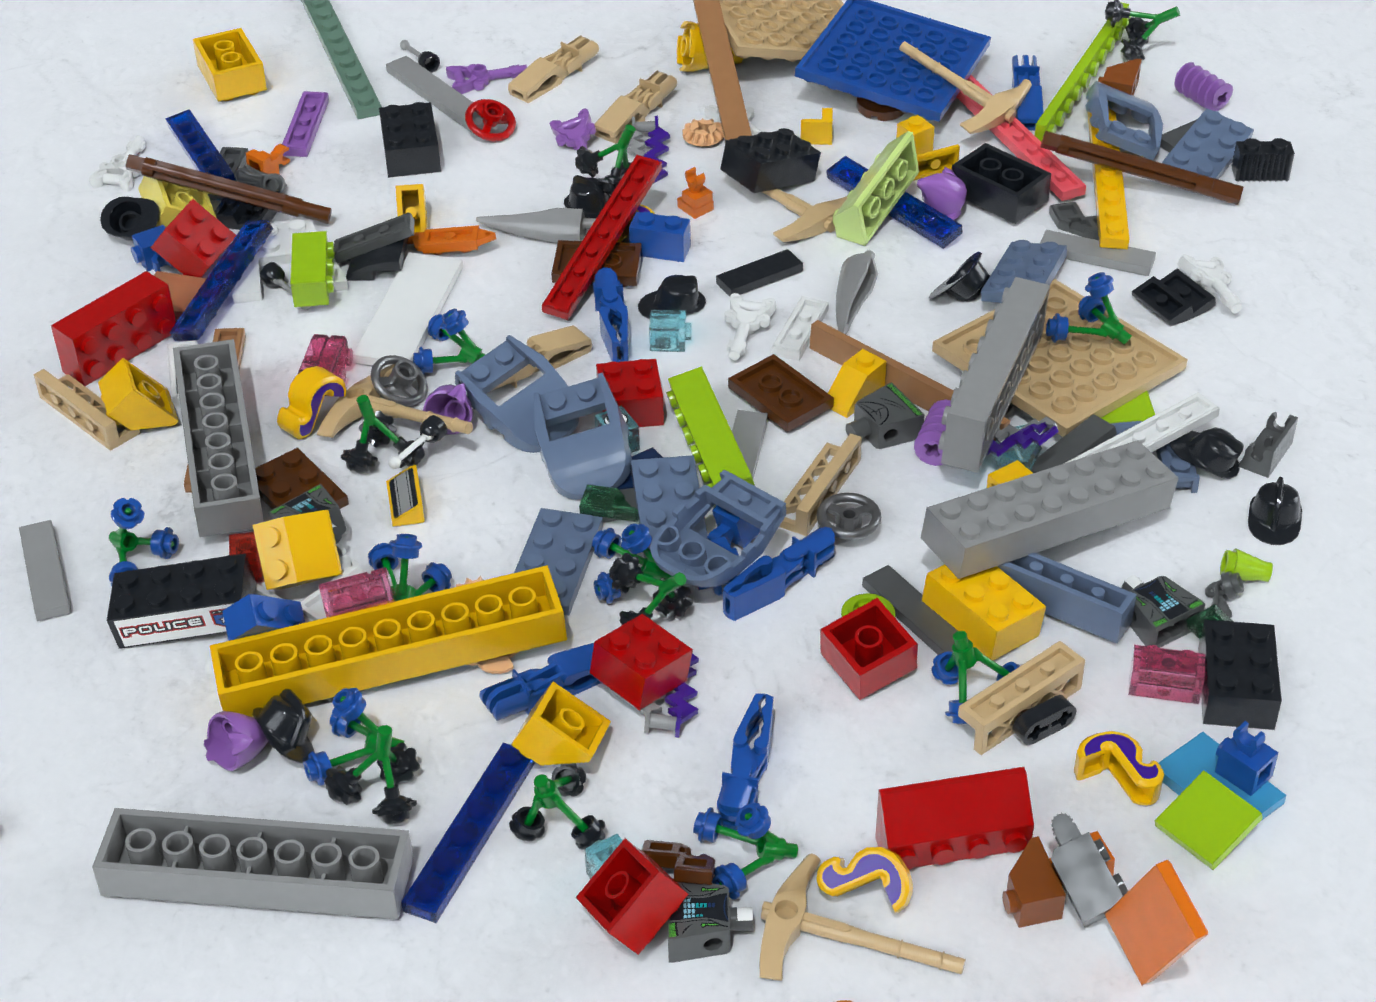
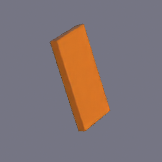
(1156, 922)

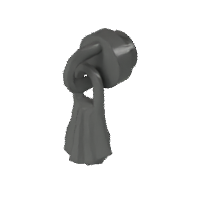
(251, 176)
(1232, 587)

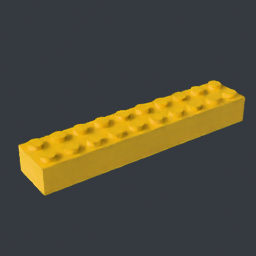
(391, 641)

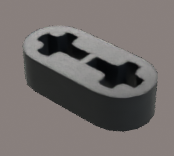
(1044, 719)

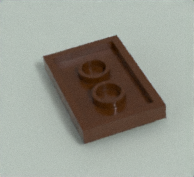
(623, 259)
(780, 392)
(292, 476)

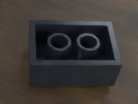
(409, 139)
(770, 160)
(1002, 183)
(1240, 674)

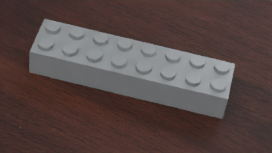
(993, 375)
(217, 438)
(1047, 508)
(254, 863)

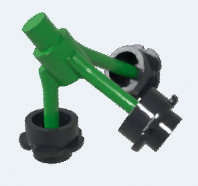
(566, 780)

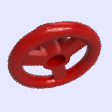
(492, 114)

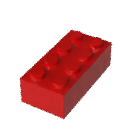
(114, 328)

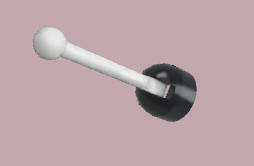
(431, 431)

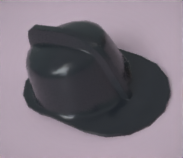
(586, 195)
(129, 216)
(966, 281)
(675, 294)
(1210, 450)
(1275, 513)
(286, 725)

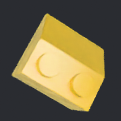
(136, 398)
(297, 549)
(560, 729)

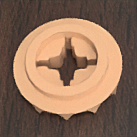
(703, 132)

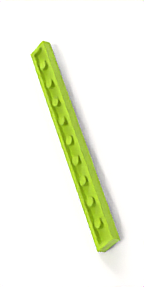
(1080, 77)

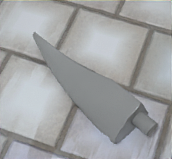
(543, 225)
(854, 286)

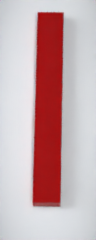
(601, 237)

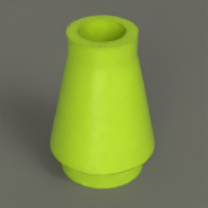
(1246, 565)

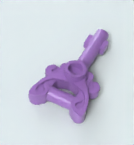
(479, 76)
(574, 131)

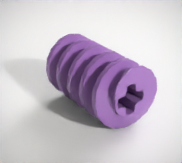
(1202, 87)
(928, 437)

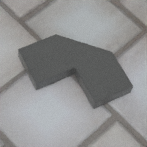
(1071, 219)

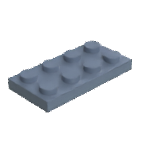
(1208, 144)
(1025, 261)
(661, 487)
(563, 544)

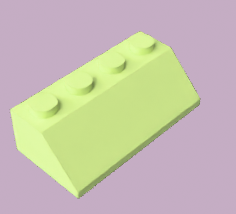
(877, 191)

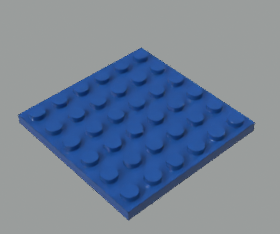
(863, 57)

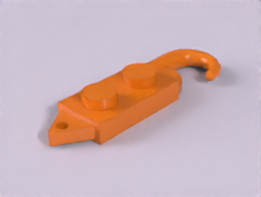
(451, 239)

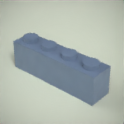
(1075, 595)

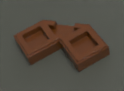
(678, 856)

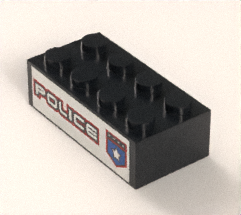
(176, 599)

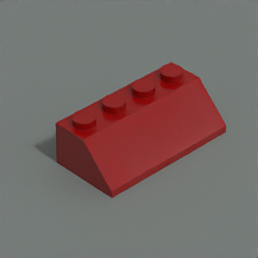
(956, 818)

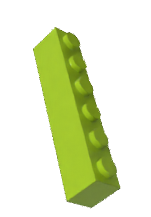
(706, 427)

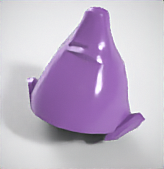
(943, 192)
(450, 402)
(233, 739)

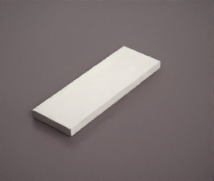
(407, 307)

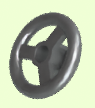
(401, 378)
(849, 519)

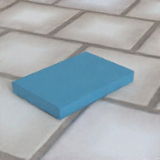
(1199, 755)

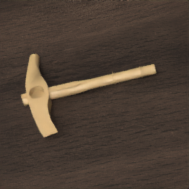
(996, 108)
(813, 219)
(347, 410)
(788, 917)

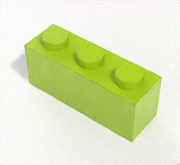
(311, 268)

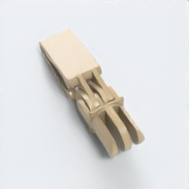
(550, 71)
(635, 104)
(557, 347)

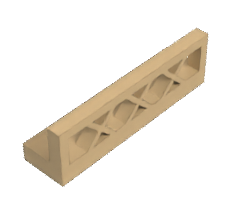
(76, 408)
(830, 481)
(1022, 689)

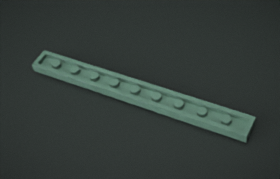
(343, 58)

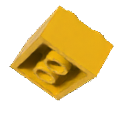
(229, 64)
(987, 607)

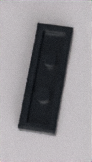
(759, 273)

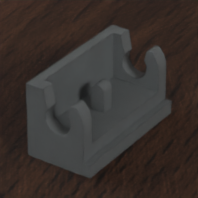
(1269, 446)

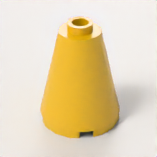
(691, 51)

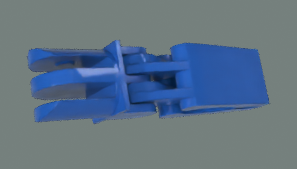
(1032, 105)
(612, 312)
(769, 577)
(522, 691)
(747, 764)

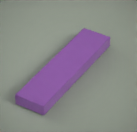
(305, 123)

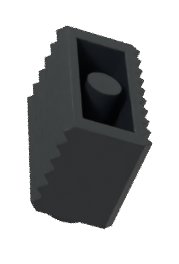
(1262, 160)

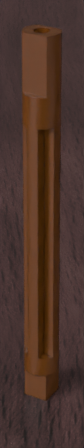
(1142, 167)
(227, 188)

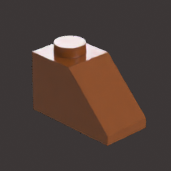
(1123, 76)
(1033, 888)

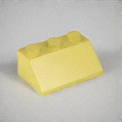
(171, 198)

